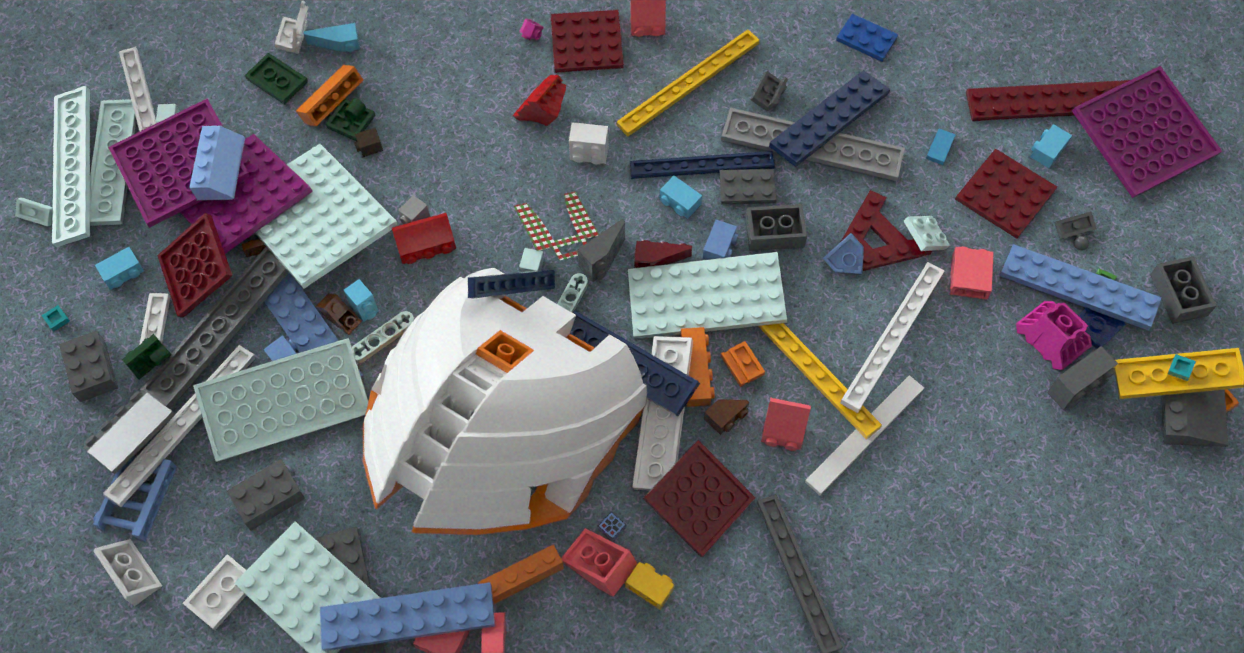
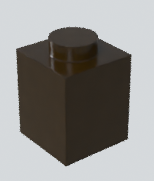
(368, 142)

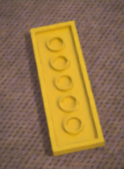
(1150, 374)

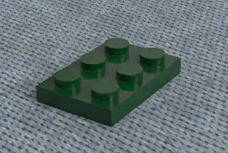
(276, 78)

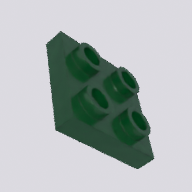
(350, 118)
(146, 356)

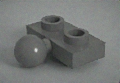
(1076, 227)

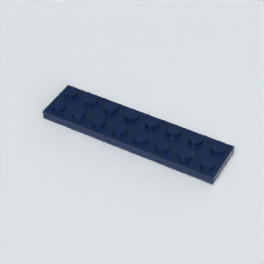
(829, 118)
(664, 383)

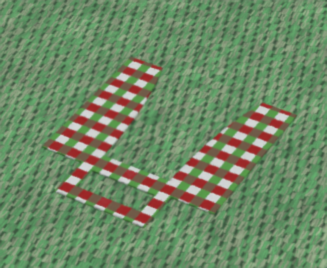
(540, 235)

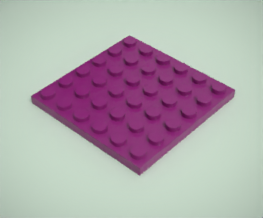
(1146, 131)
(162, 160)
(256, 199)

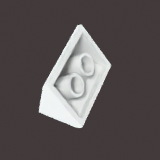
(128, 570)

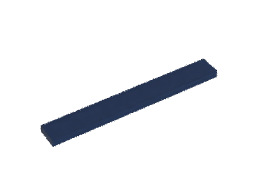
(701, 164)
(510, 283)

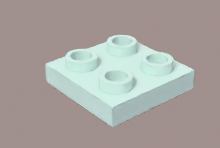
(926, 233)

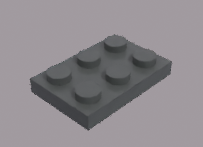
(747, 186)

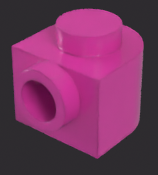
(531, 29)

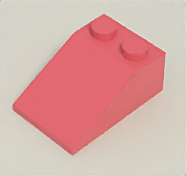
(647, 17)
(785, 424)
(600, 561)

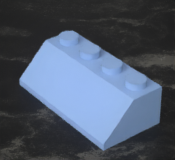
(217, 164)

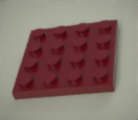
(586, 41)
(1006, 193)
(194, 265)
(699, 498)

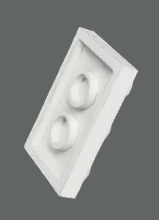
(217, 593)

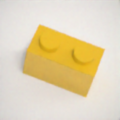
(650, 585)

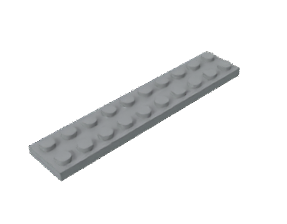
(841, 151)

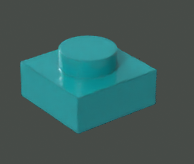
(55, 318)
(1181, 367)

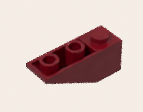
(662, 253)

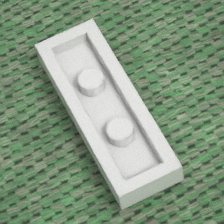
(155, 316)

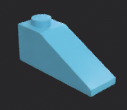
(338, 38)

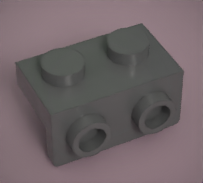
(768, 91)

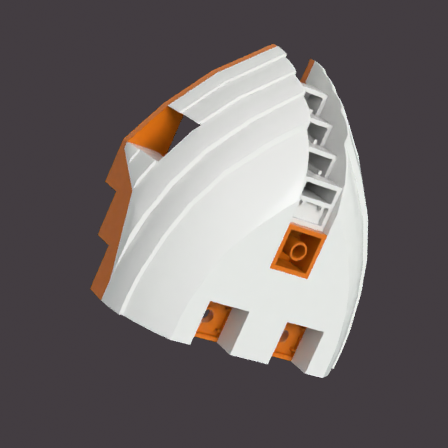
(493, 404)

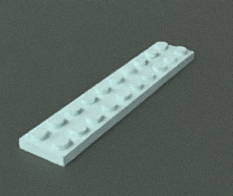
(71, 167)

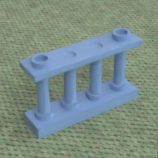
(147, 509)

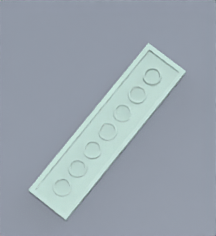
(107, 184)

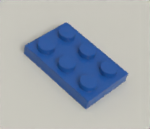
(867, 37)

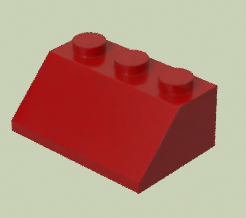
(424, 238)

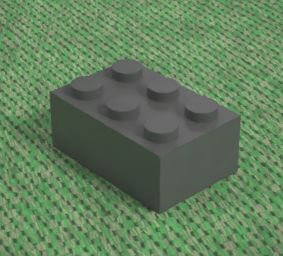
(776, 227)
(1183, 290)
(88, 366)
(1082, 378)
(265, 494)

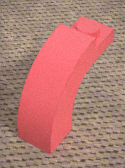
(494, 637)

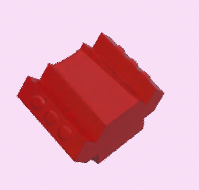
(544, 102)

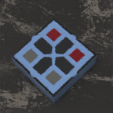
(612, 526)

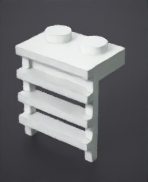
(291, 31)

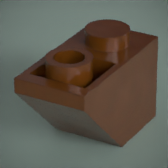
(338, 313)
(724, 414)

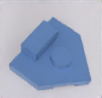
(846, 256)

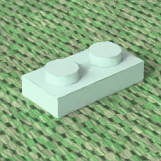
(34, 211)

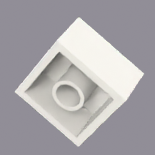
(588, 143)

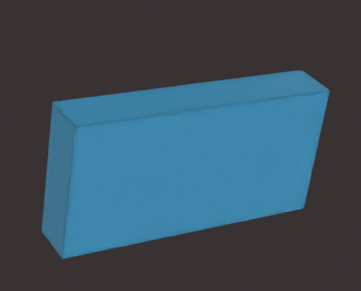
(940, 146)

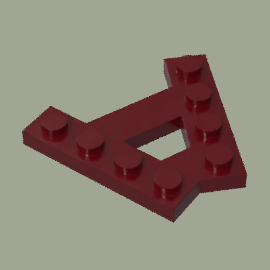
(897, 246)

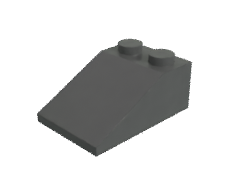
(599, 253)

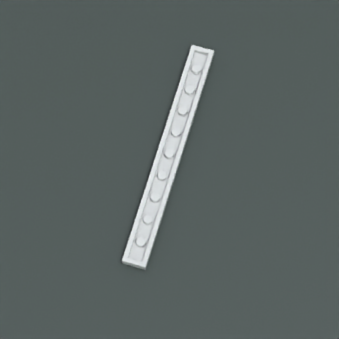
(892, 338)
(170, 435)

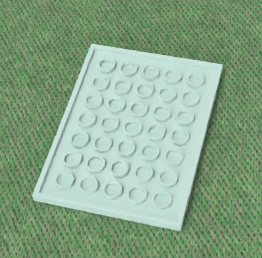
(327, 223)

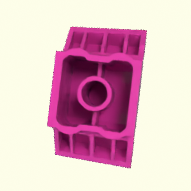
(1055, 333)

